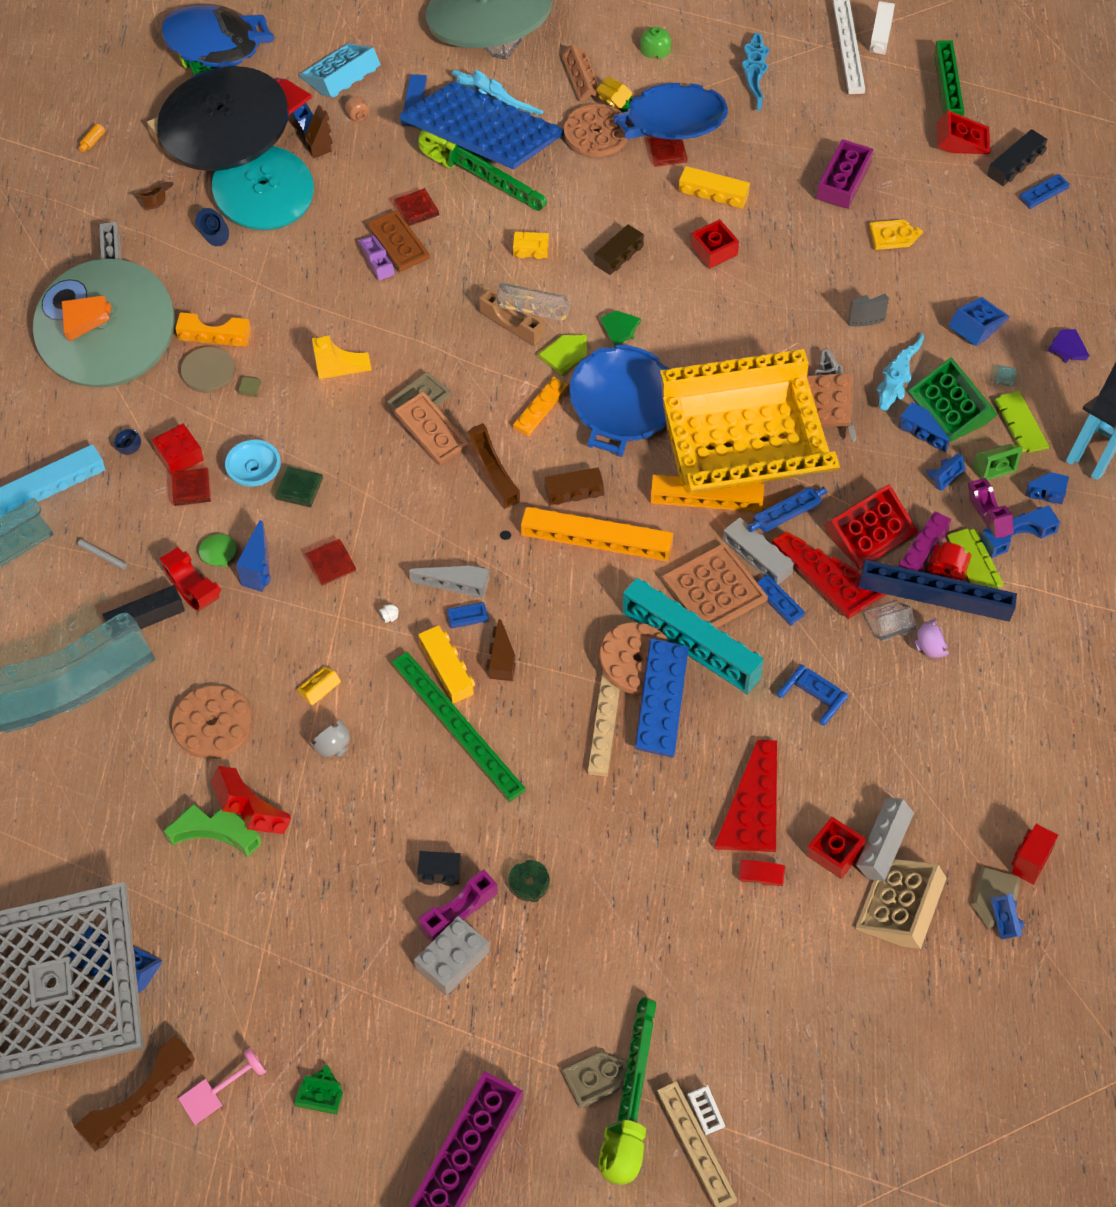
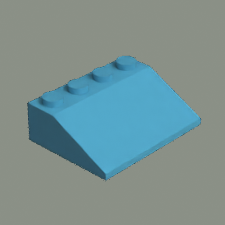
(341, 69)

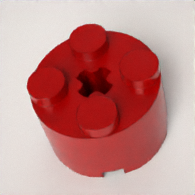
(949, 561)

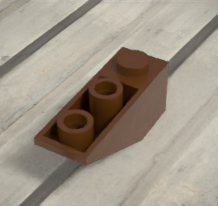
(317, 136)
(502, 660)

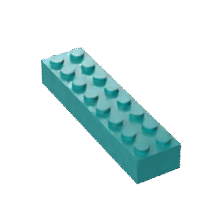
(683, 627)

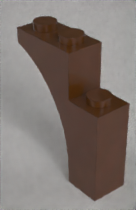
(491, 469)

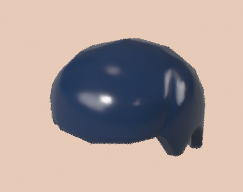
(127, 441)

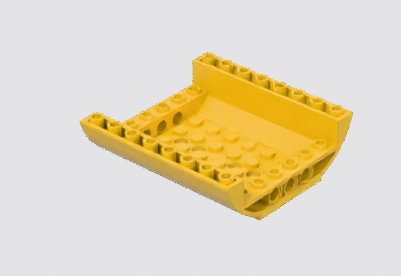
(738, 406)

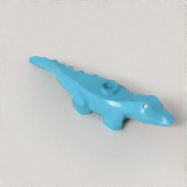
(493, 89)
(896, 375)

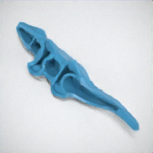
(755, 66)

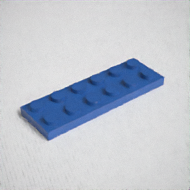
(661, 698)

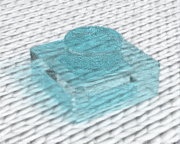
(1006, 375)

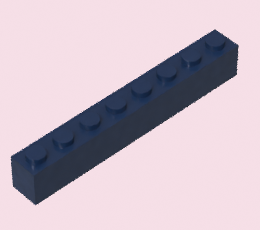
(937, 590)

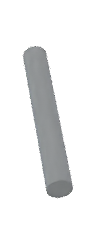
(102, 554)

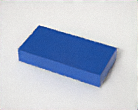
(467, 615)

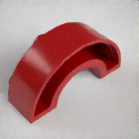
(191, 586)

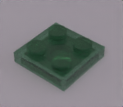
(299, 486)

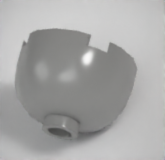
(332, 741)

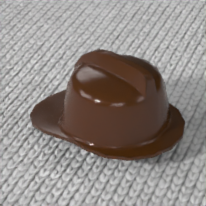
(154, 196)

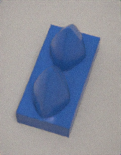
(948, 472)
(1006, 916)

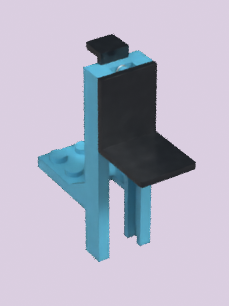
(1101, 420)

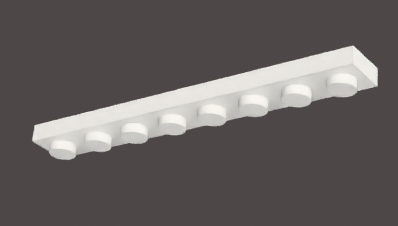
(848, 47)

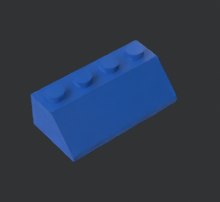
(145, 963)

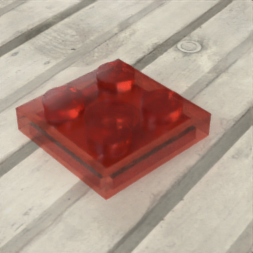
(667, 151)
(416, 207)
(191, 486)

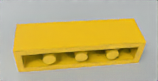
(714, 187)
(446, 664)

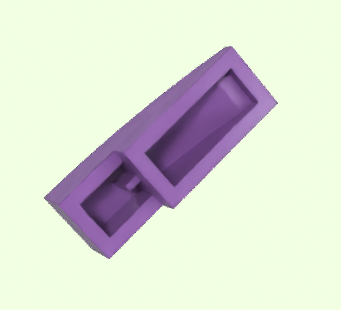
(376, 257)

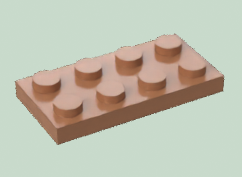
(431, 428)

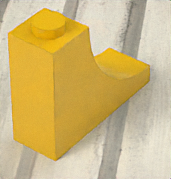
(336, 362)

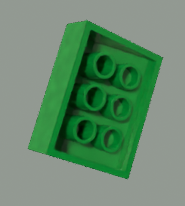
(953, 400)

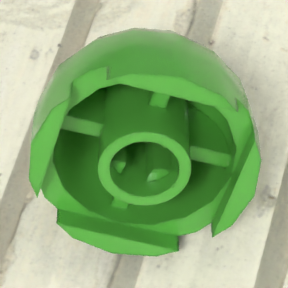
(655, 42)

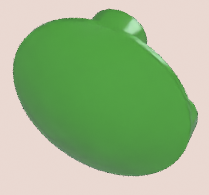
(217, 550)

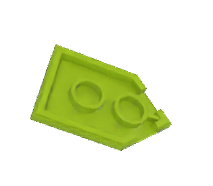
(565, 352)

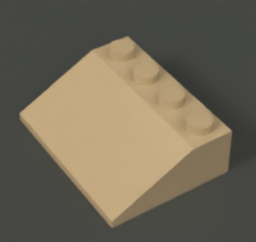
(903, 903)

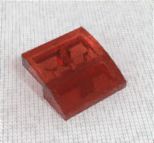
(330, 562)

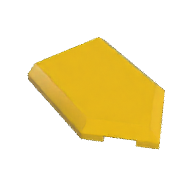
(893, 234)

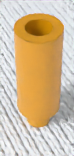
(91, 137)

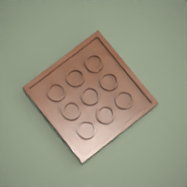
(715, 586)

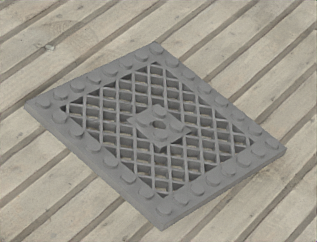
(124, 979)

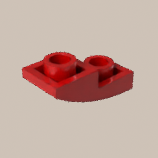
(762, 872)

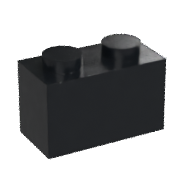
(439, 868)

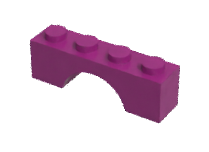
(996, 518)
(931, 534)
(475, 894)

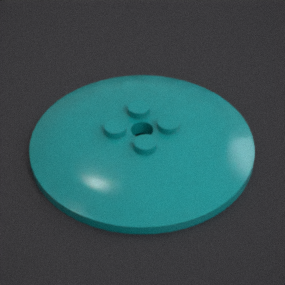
(269, 205)

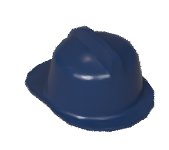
(212, 226)

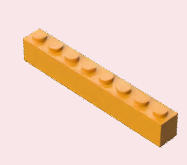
(597, 534)

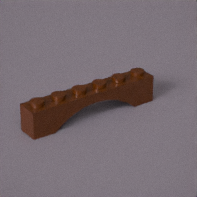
(101, 1125)

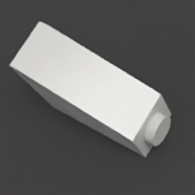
(882, 28)

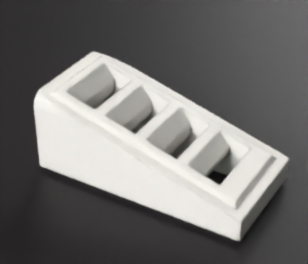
(712, 1107)

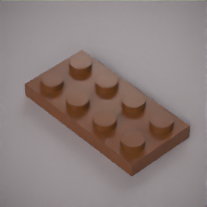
(398, 240)

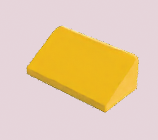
(319, 685)

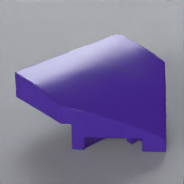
(1069, 346)

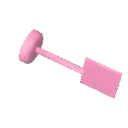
(202, 1099)

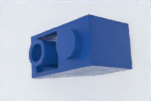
(303, 117)
(1048, 488)

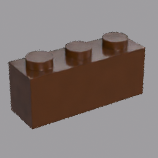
(574, 486)

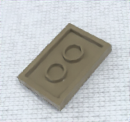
(429, 384)

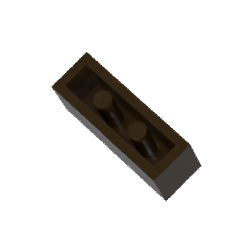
(619, 249)

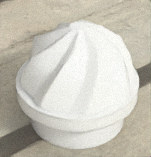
(389, 613)

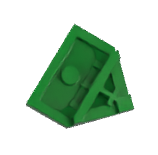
(620, 326)
(320, 1092)

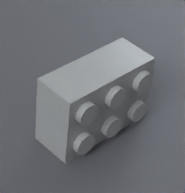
(452, 956)

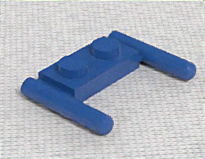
(818, 688)

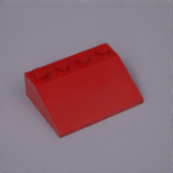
(871, 526)

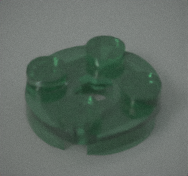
(524, 871)

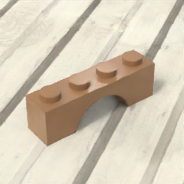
(528, 328)

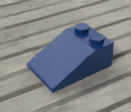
(977, 320)
(254, 561)

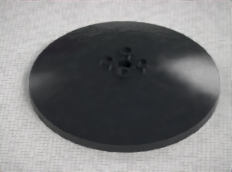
(222, 139)

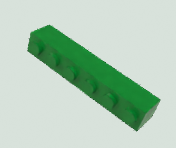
(948, 77)

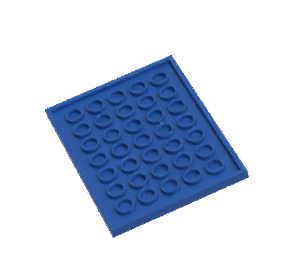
(482, 124)

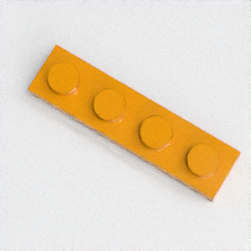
(540, 406)

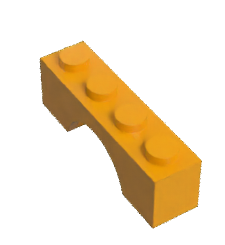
(234, 332)

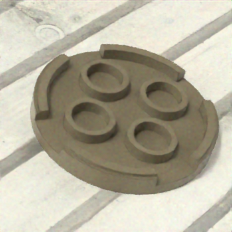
(207, 369)

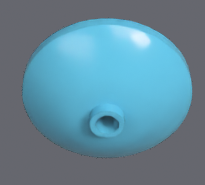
(251, 456)

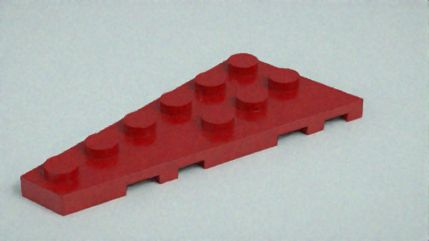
(828, 575)
(753, 811)

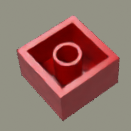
(714, 243)
(177, 449)
(836, 847)
(1033, 853)

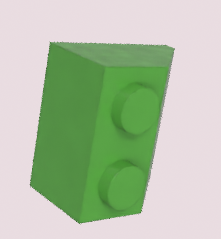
(997, 461)

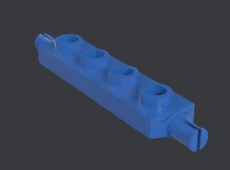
(787, 509)

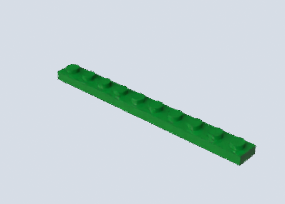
(458, 727)

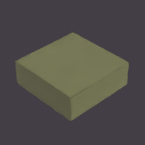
(249, 386)

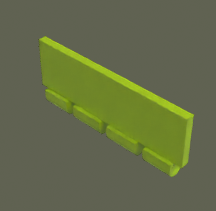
(1021, 422)
(980, 565)

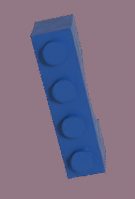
(1039, 522)

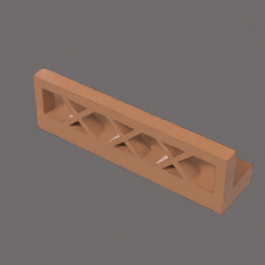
(581, 72)

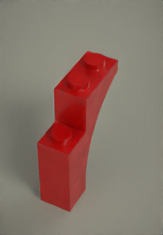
(239, 799)

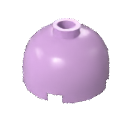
(931, 640)

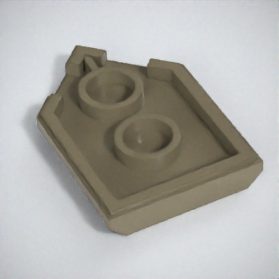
(989, 885)
(595, 1077)

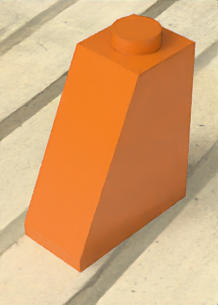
(84, 315)

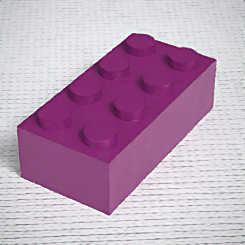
(845, 174)

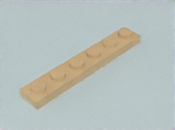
(604, 728)
(696, 1146)

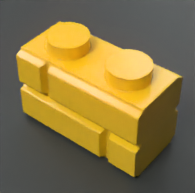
(613, 92)
(531, 245)

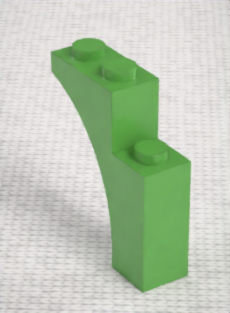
(222, 826)

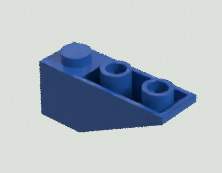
(923, 425)

